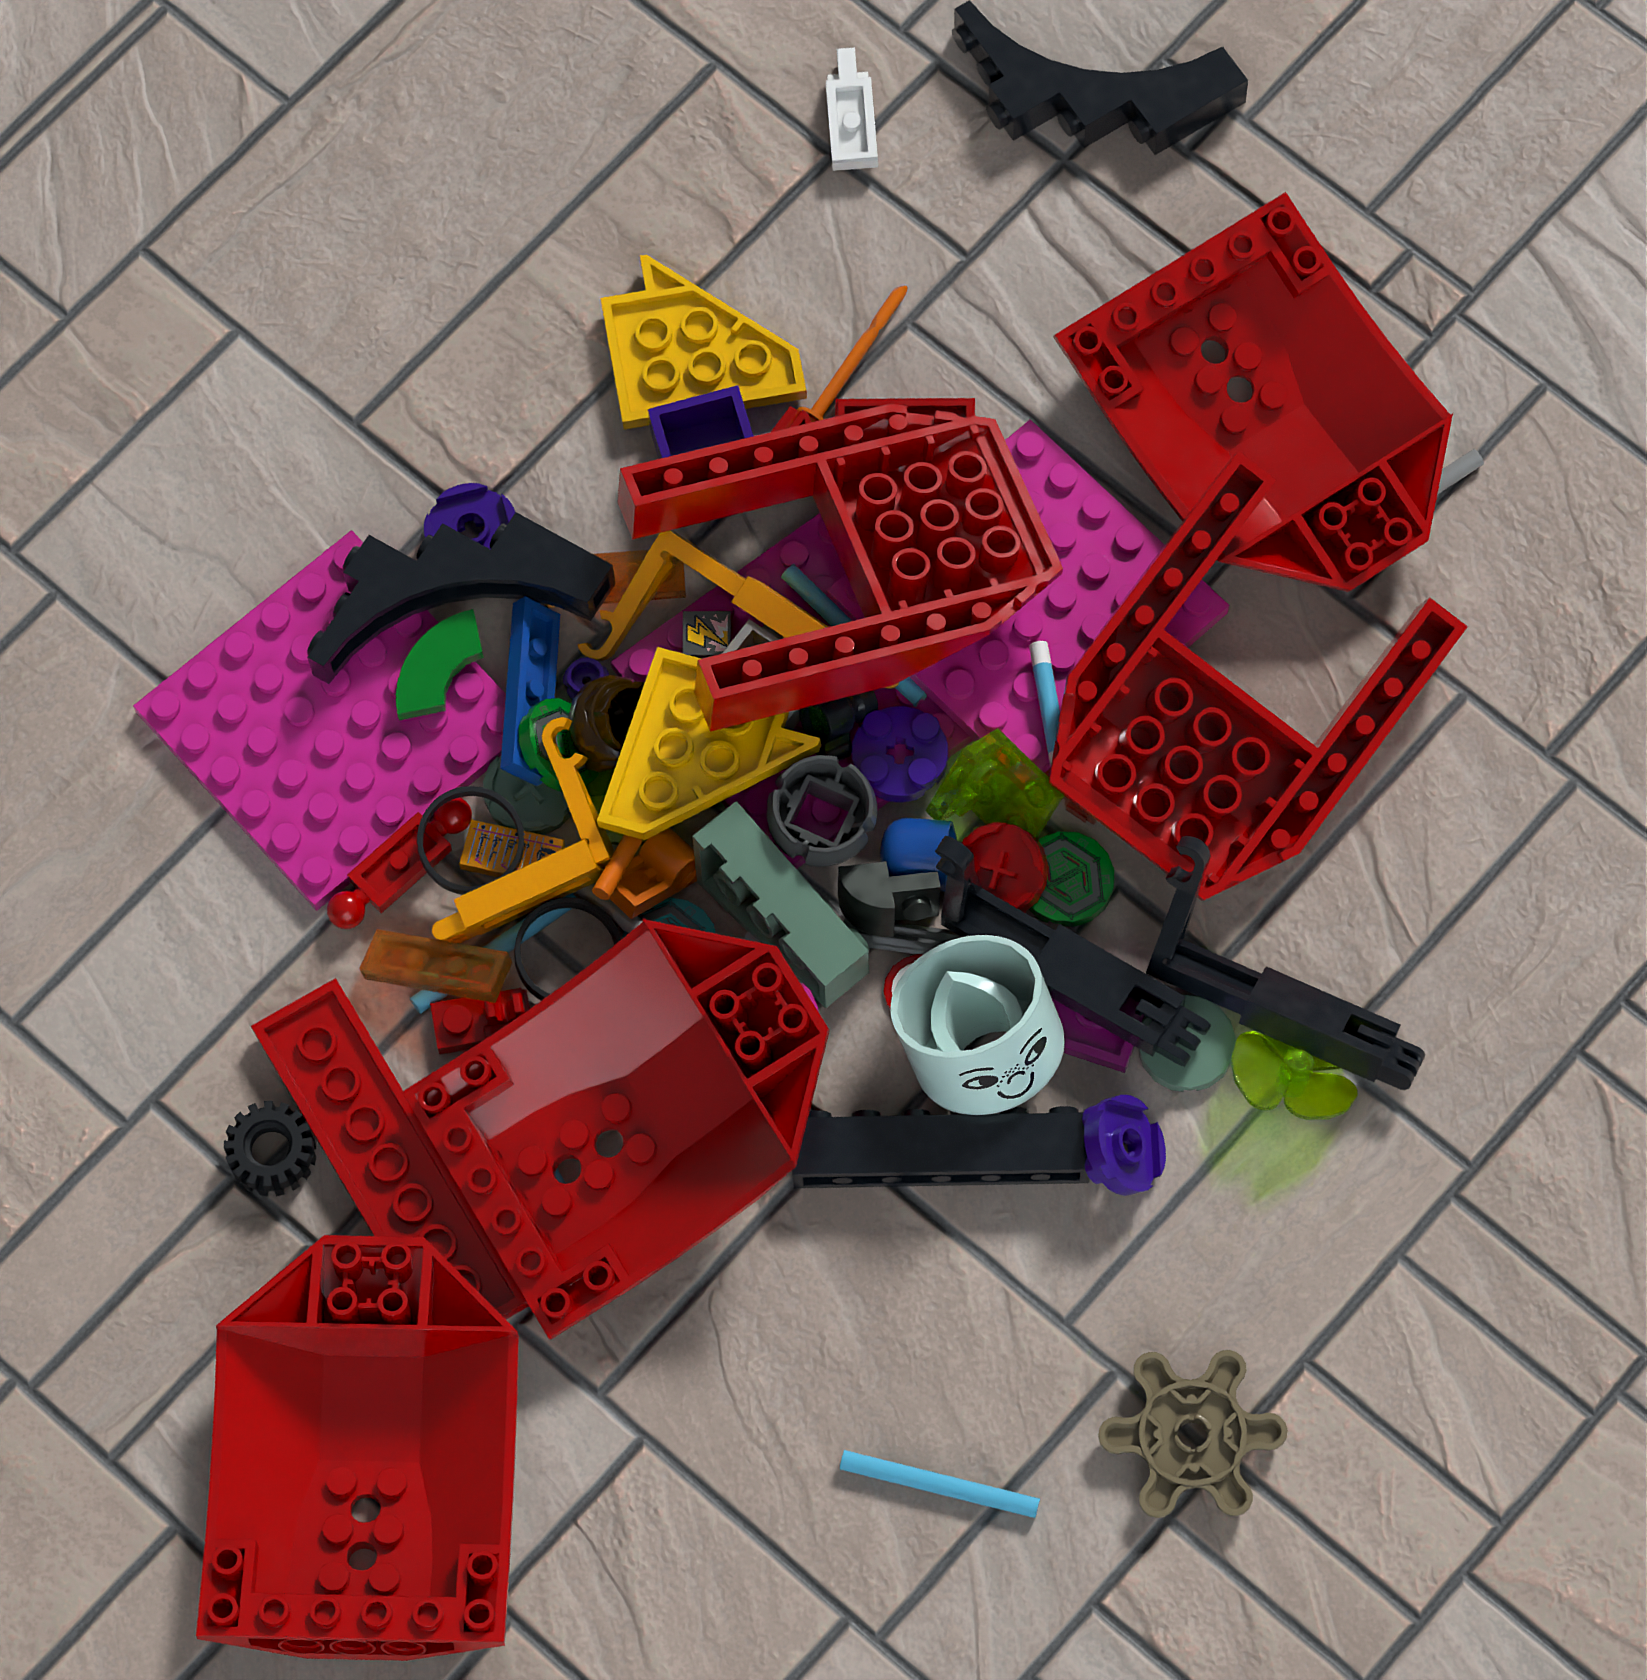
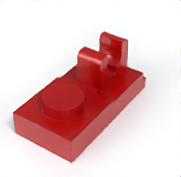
(468, 1021)

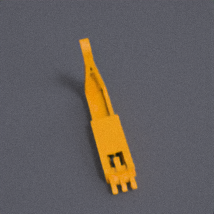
(748, 594)

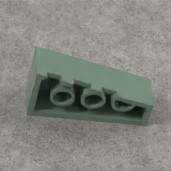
(778, 904)

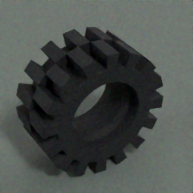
(261, 1121)

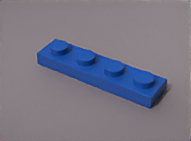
(529, 677)

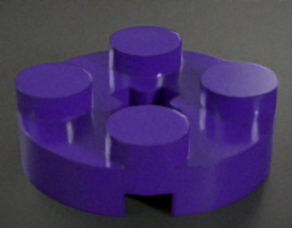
(470, 503)
(916, 731)
(1106, 1129)

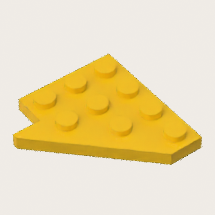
(688, 343)
(679, 767)

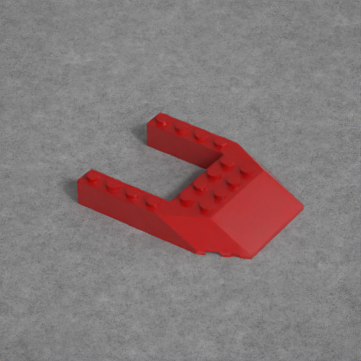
(922, 523)
(1178, 750)

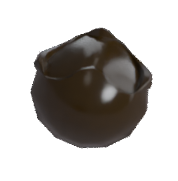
(602, 719)

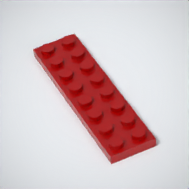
(377, 1138)

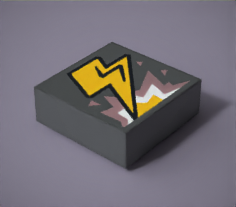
(706, 632)

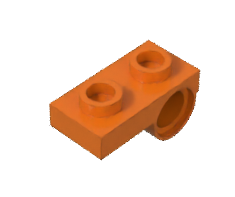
(658, 872)

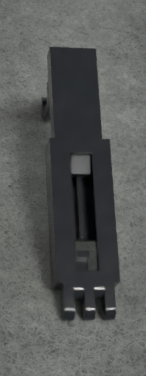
(1072, 967)
(1274, 1001)

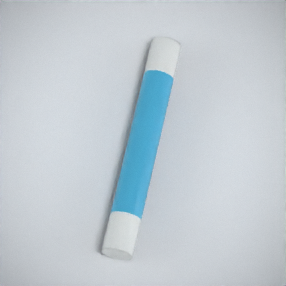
(1046, 692)

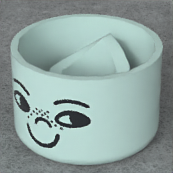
(962, 994)

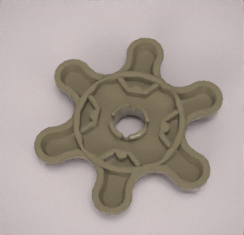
(1202, 1401)

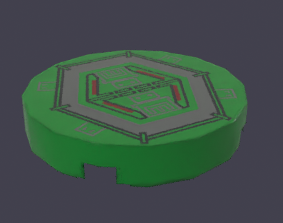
(531, 742)
(1077, 880)

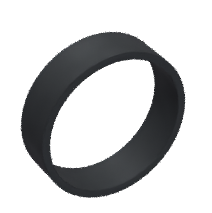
(462, 792)
(554, 904)

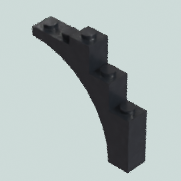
(1090, 104)
(454, 568)

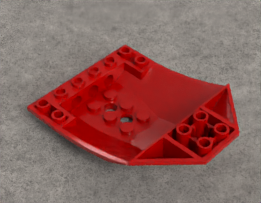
(1328, 410)
(679, 1046)
(346, 1384)

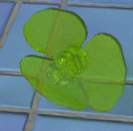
(1273, 1070)

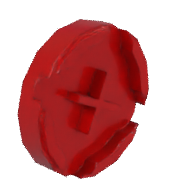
(1009, 863)

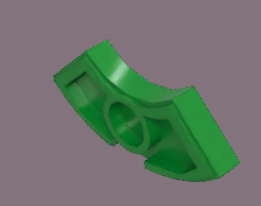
(434, 663)

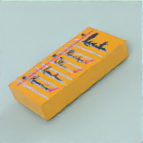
(492, 848)

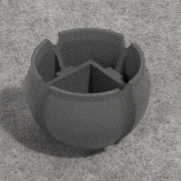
(836, 785)

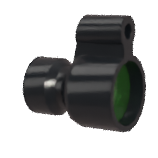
(835, 720)

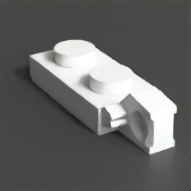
(851, 115)

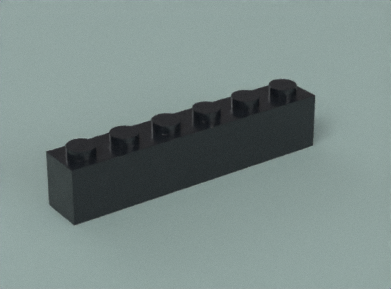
(942, 1149)

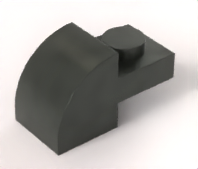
(876, 901)

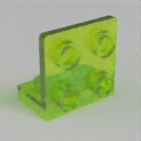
(997, 785)

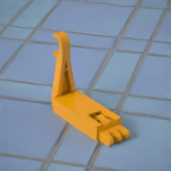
(546, 878)

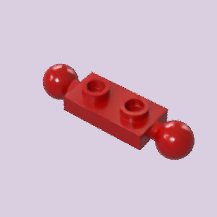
(397, 864)

